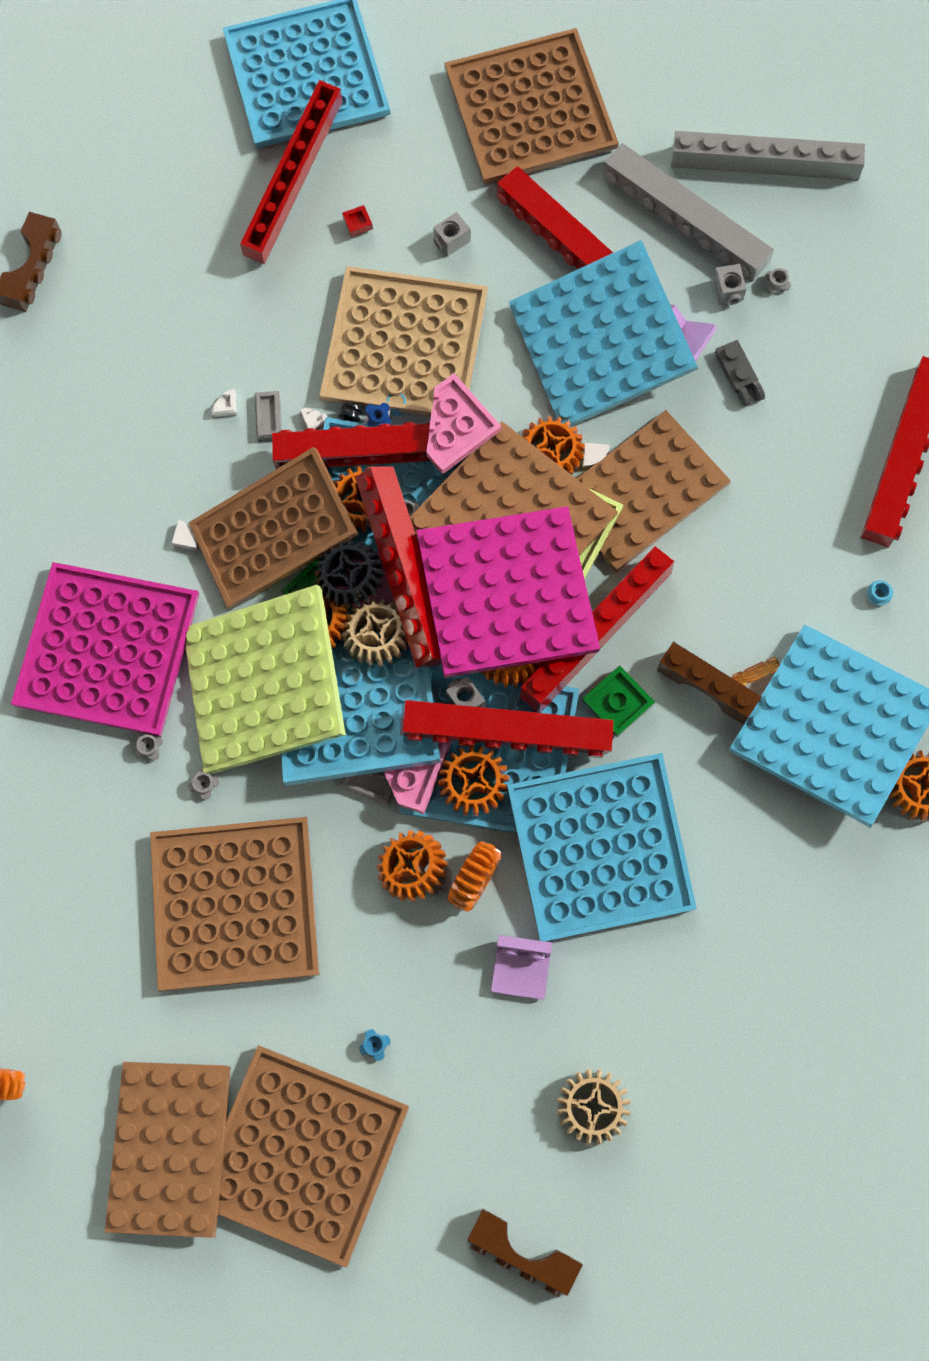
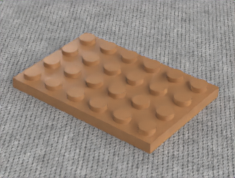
(659, 481)
(272, 528)
(168, 1149)

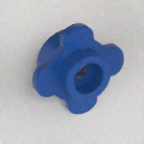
(373, 410)

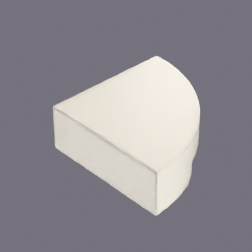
(225, 405)
(313, 418)
(594, 453)
(184, 536)

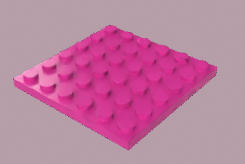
(507, 591)
(105, 649)

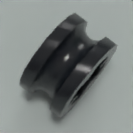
(350, 412)

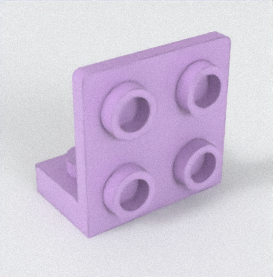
(695, 333)
(521, 967)

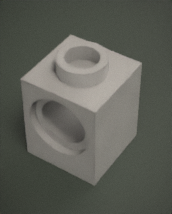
(451, 225)
(732, 276)
(464, 685)

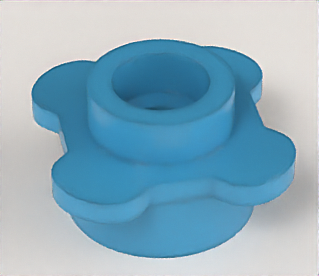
(372, 1037)

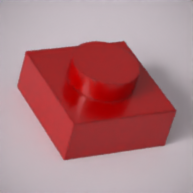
(357, 220)

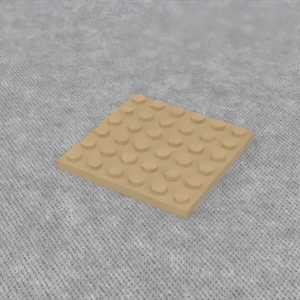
(401, 339)

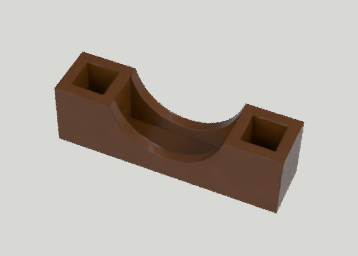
(19, 286)
(691, 670)
(555, 1270)

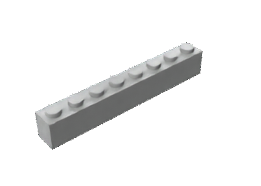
(768, 155)
(687, 211)

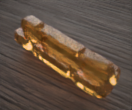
(757, 671)

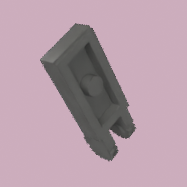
(739, 371)

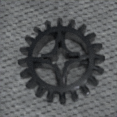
(335, 572)

